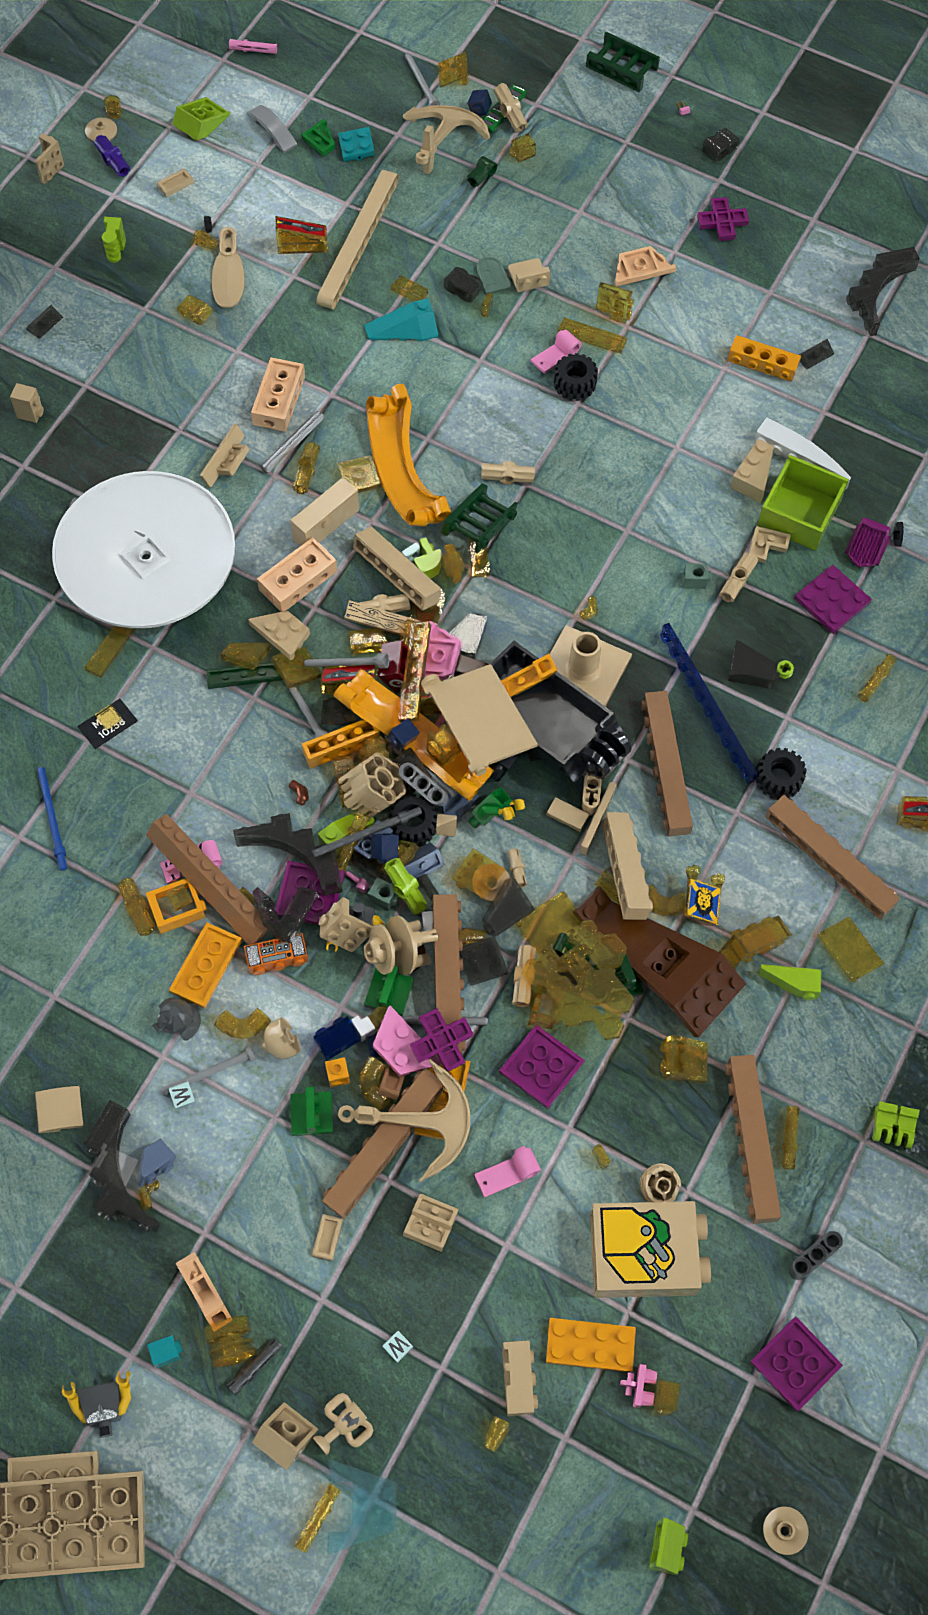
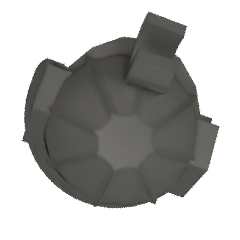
(178, 1017)

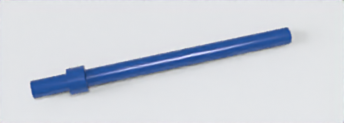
(59, 850)

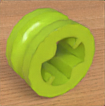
(789, 665)

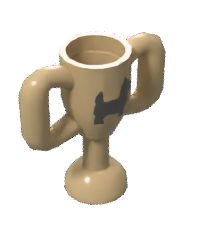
(345, 1423)

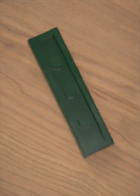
(241, 676)

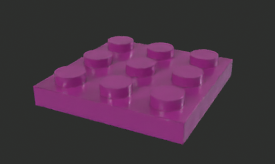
(833, 599)
(299, 875)
(542, 1066)
(796, 1364)

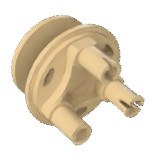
(398, 946)

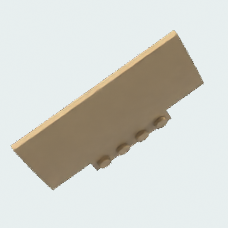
(69, 1517)

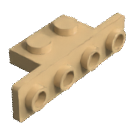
(227, 457)

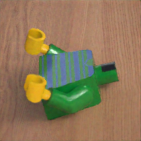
(494, 806)

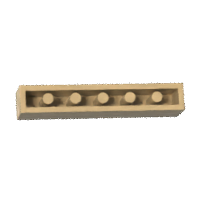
(397, 568)
(626, 866)

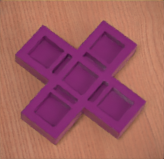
(723, 218)
(441, 1040)

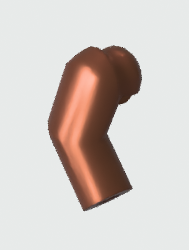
(302, 792)

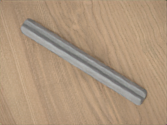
(292, 442)

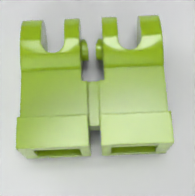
(114, 238)
(903, 1119)

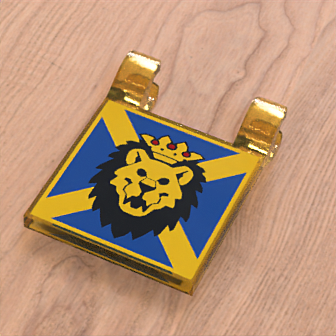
(703, 898)

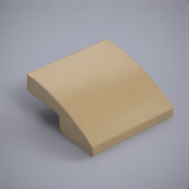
(59, 1109)
(430, 1222)

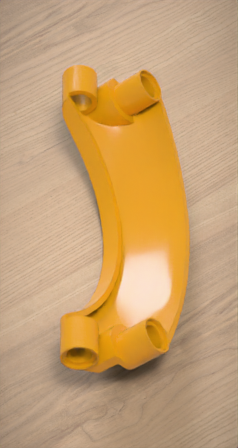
(390, 446)
(381, 709)

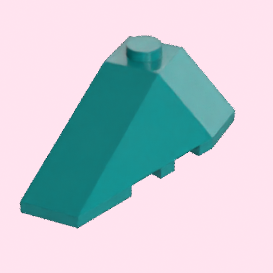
(408, 322)

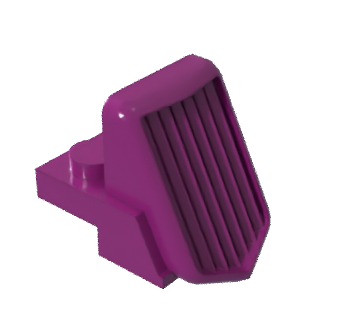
(868, 543)

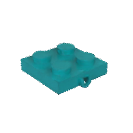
(356, 144)

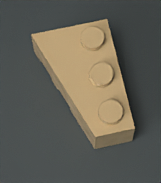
(753, 472)
(519, 1378)

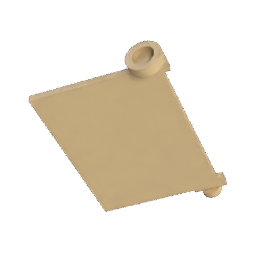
(480, 716)

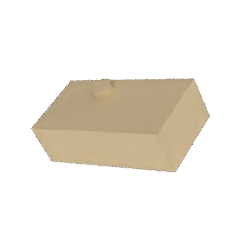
(325, 513)

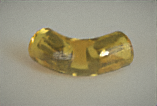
(667, 905)
(244, 1027)
(370, 1083)

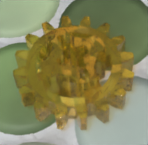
(453, 563)

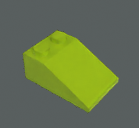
(199, 117)
(667, 1547)

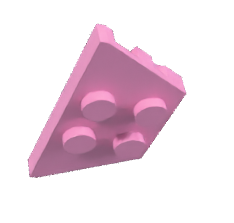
(442, 653)
(394, 1045)

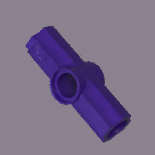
(112, 155)

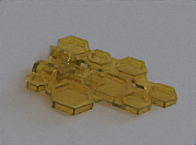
(593, 986)

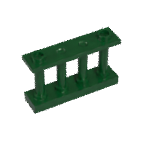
(617, 72)
(471, 505)

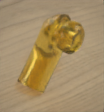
(591, 610)
(145, 1193)

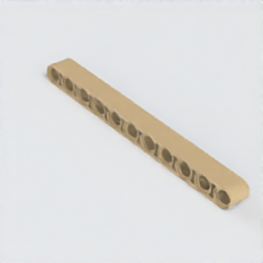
(357, 239)

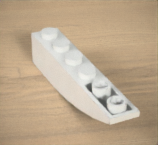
(789, 442)

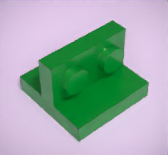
(389, 990)
(311, 1113)

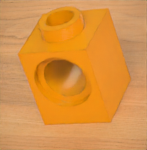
(337, 1072)

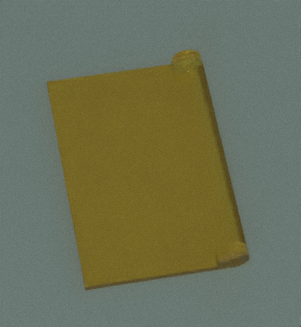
(548, 921)
(850, 949)

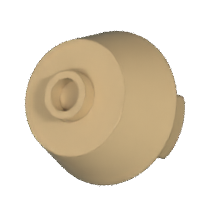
(660, 1183)

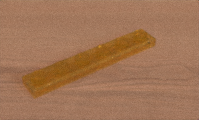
(414, 671)

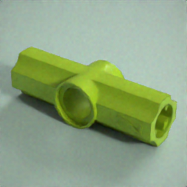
(405, 886)

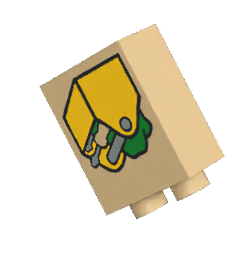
(648, 1249)

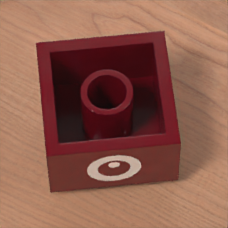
(394, 674)

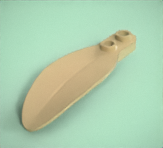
(228, 271)

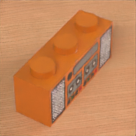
(275, 955)

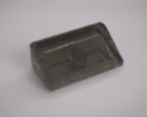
(44, 322)
(816, 354)

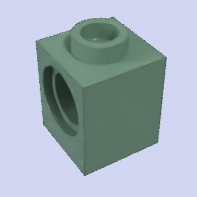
(693, 581)
(379, 887)

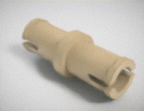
(517, 867)

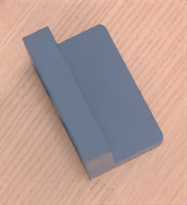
(457, 805)
(425, 861)

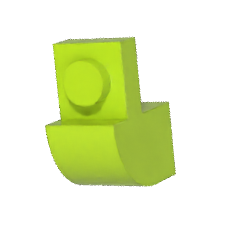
(430, 560)

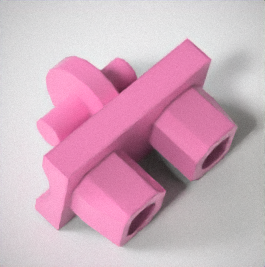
(643, 1376)

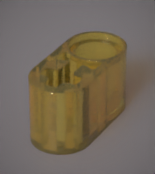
(194, 310)

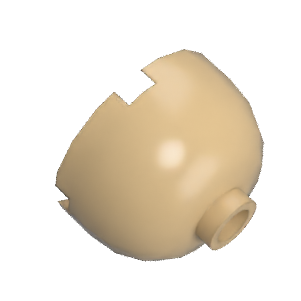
(279, 1039)

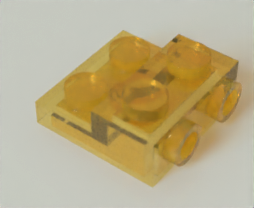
(615, 301)
(684, 1059)

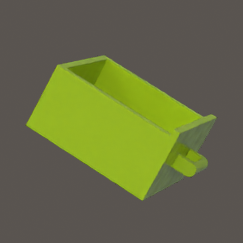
(803, 502)

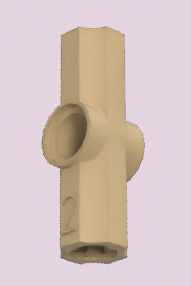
(510, 107)
(508, 473)
(735, 584)
(391, 604)
(522, 989)

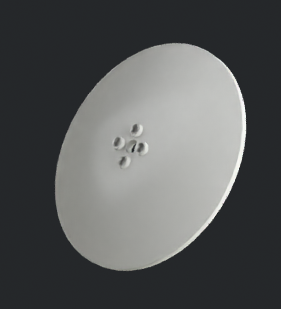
(102, 560)

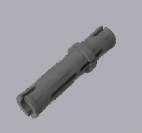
(250, 1370)

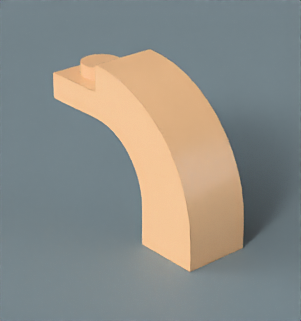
(202, 1289)

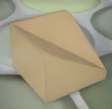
(446, 825)

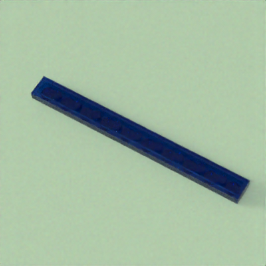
(709, 705)

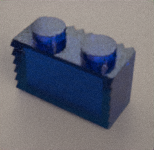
(336, 1037)

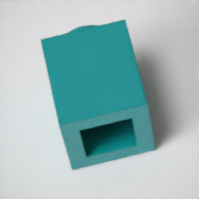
(165, 1351)

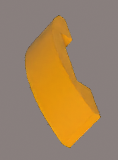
(530, 676)

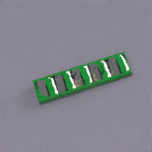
(494, 116)

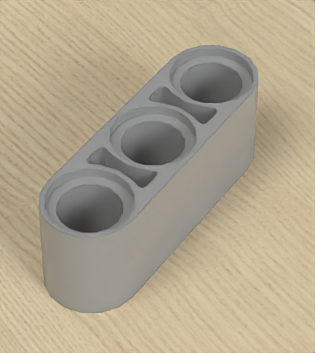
(415, 780)

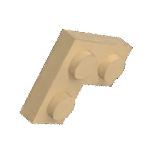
(768, 539)

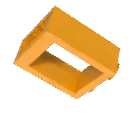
(178, 920)

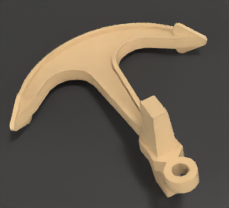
(451, 118)
(450, 1122)

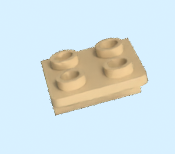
(50, 160)
(529, 274)
(343, 928)

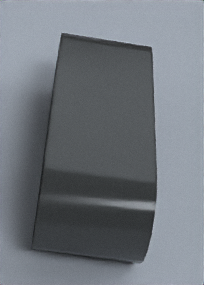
(809, 1262)

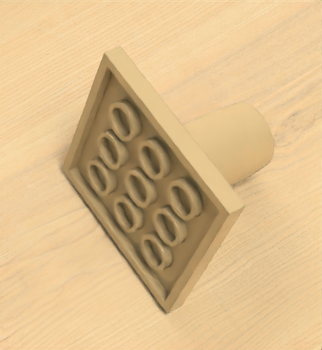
(589, 662)

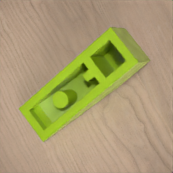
(338, 829)
(797, 981)

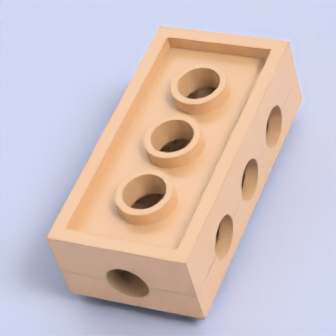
(278, 394)
(297, 575)

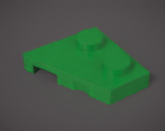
(319, 138)

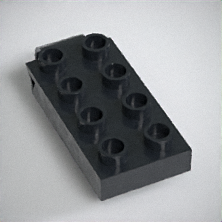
(568, 724)

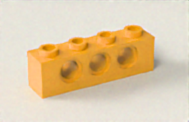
(764, 358)
(337, 743)

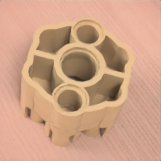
(372, 785)

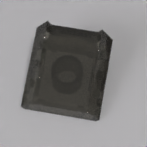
(337, 713)

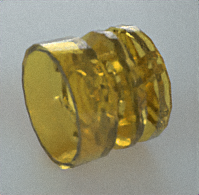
(231, 1345)

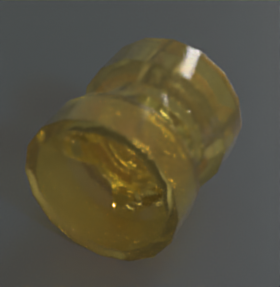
(113, 107)

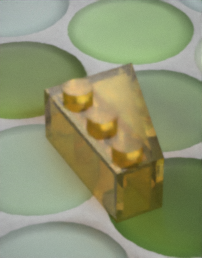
(442, 745)
(755, 940)

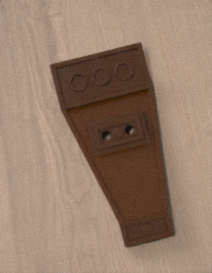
(691, 981)

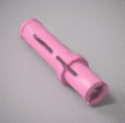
(252, 46)

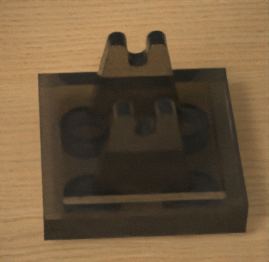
(483, 961)

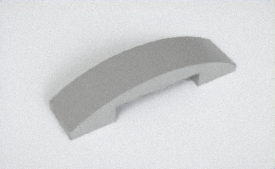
(274, 127)

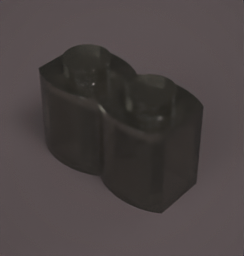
(720, 144)
(463, 284)

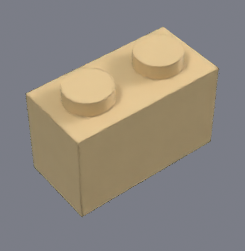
(26, 403)

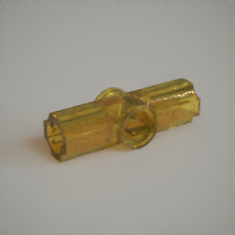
(306, 468)
(136, 906)

